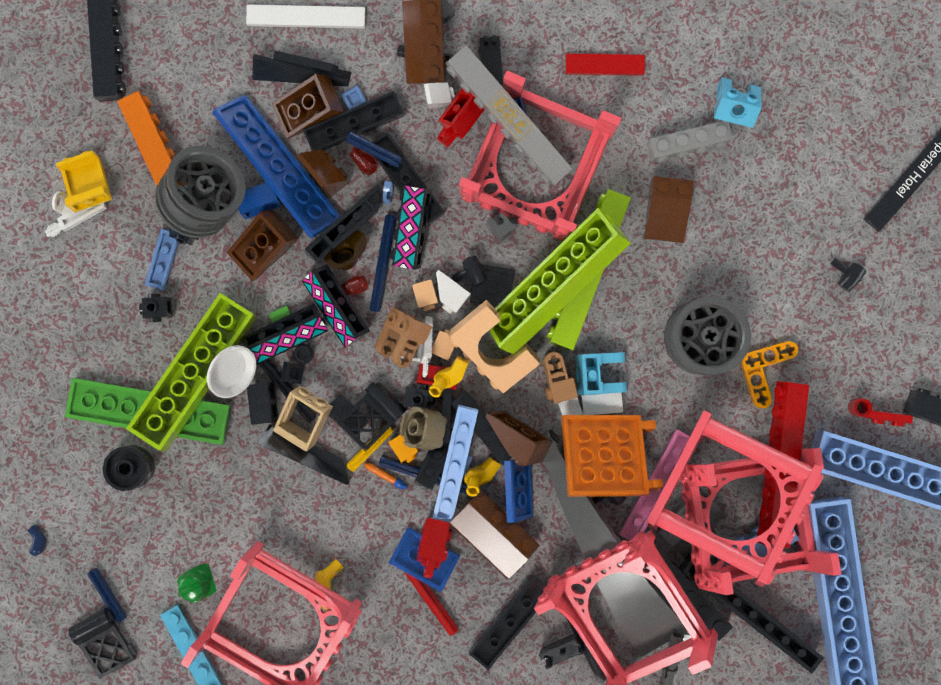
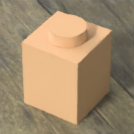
(425, 295)
(442, 346)

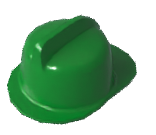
(196, 584)

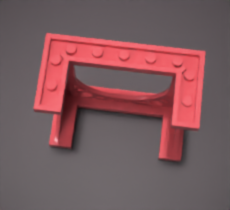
(563, 225)
(636, 552)
(759, 567)
(718, 578)
(301, 583)

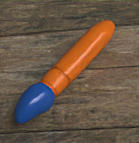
(385, 475)

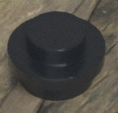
(303, 354)

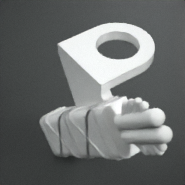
(69, 218)
(425, 351)

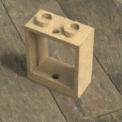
(294, 433)

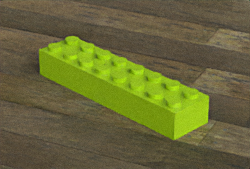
(558, 280)
(572, 316)
(186, 377)

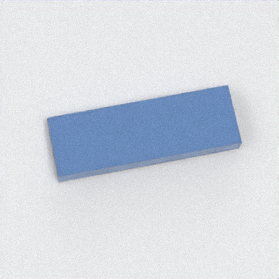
(162, 261)

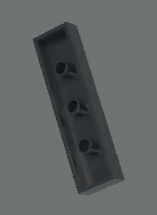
(356, 120)
(405, 174)
(508, 623)

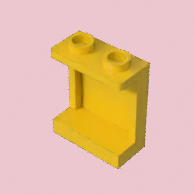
(84, 181)

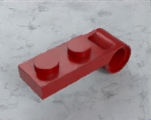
(877, 417)

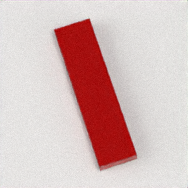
(605, 64)

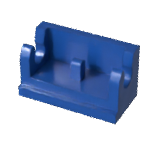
(257, 200)

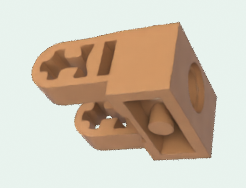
(404, 332)
(559, 385)

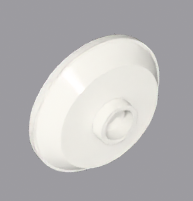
(231, 371)

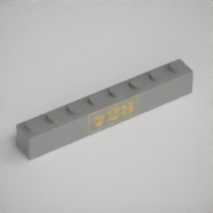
(508, 115)

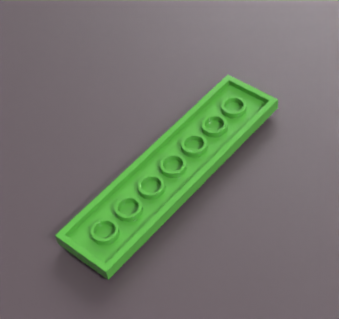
(119, 404)

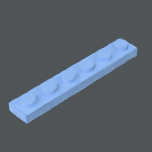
(455, 463)

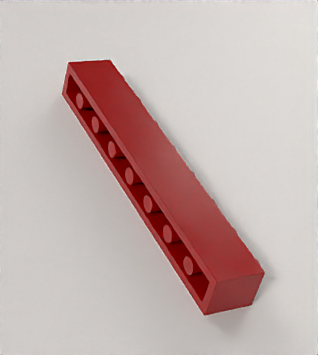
(787, 437)

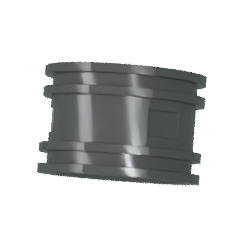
(206, 179)
(734, 325)

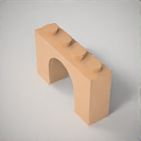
(501, 372)

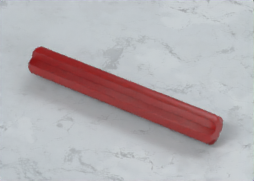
(435, 605)

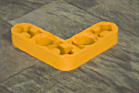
(757, 369)

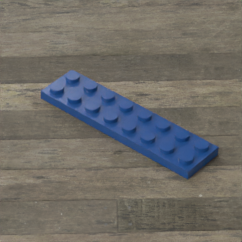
(276, 165)

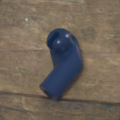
(38, 542)

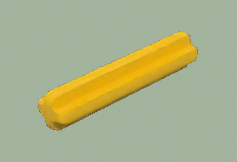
(361, 456)

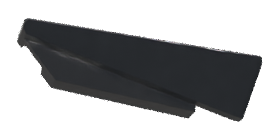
(295, 69)
(344, 226)
(314, 458)

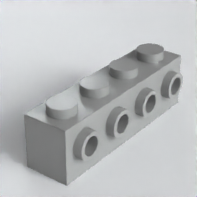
(689, 141)

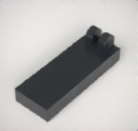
(492, 56)
(446, 396)
(432, 467)

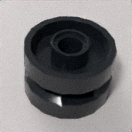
(117, 472)

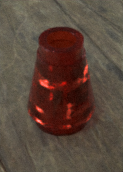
(364, 162)
(355, 285)

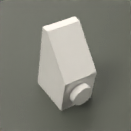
(438, 94)
(450, 293)

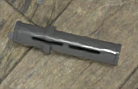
(669, 671)

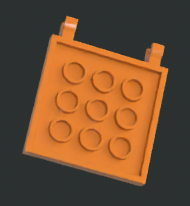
(606, 455)

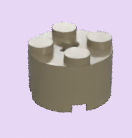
(423, 428)

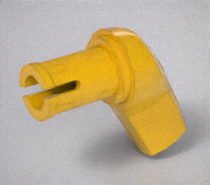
(449, 376)
(480, 475)
(324, 577)

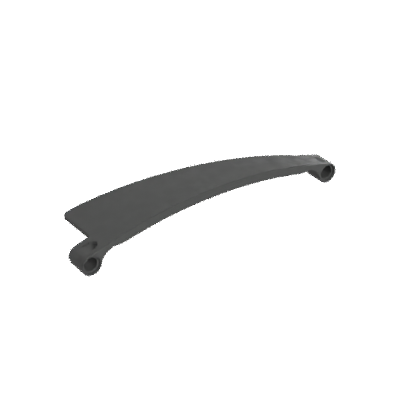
(633, 599)

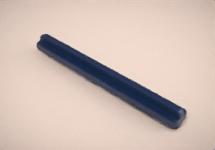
(382, 263)
(410, 469)

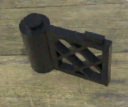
(381, 402)
(97, 627)

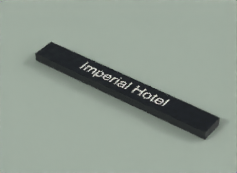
(905, 185)

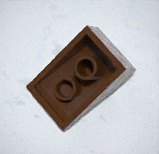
(307, 105)
(324, 170)
(668, 209)
(262, 244)
(519, 439)

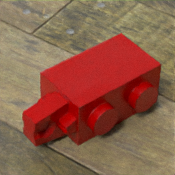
(458, 118)
(432, 545)

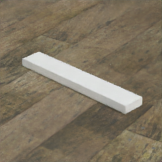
(305, 16)

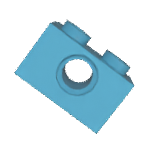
(729, 97)
(588, 373)

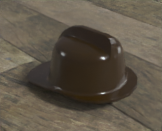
(347, 253)

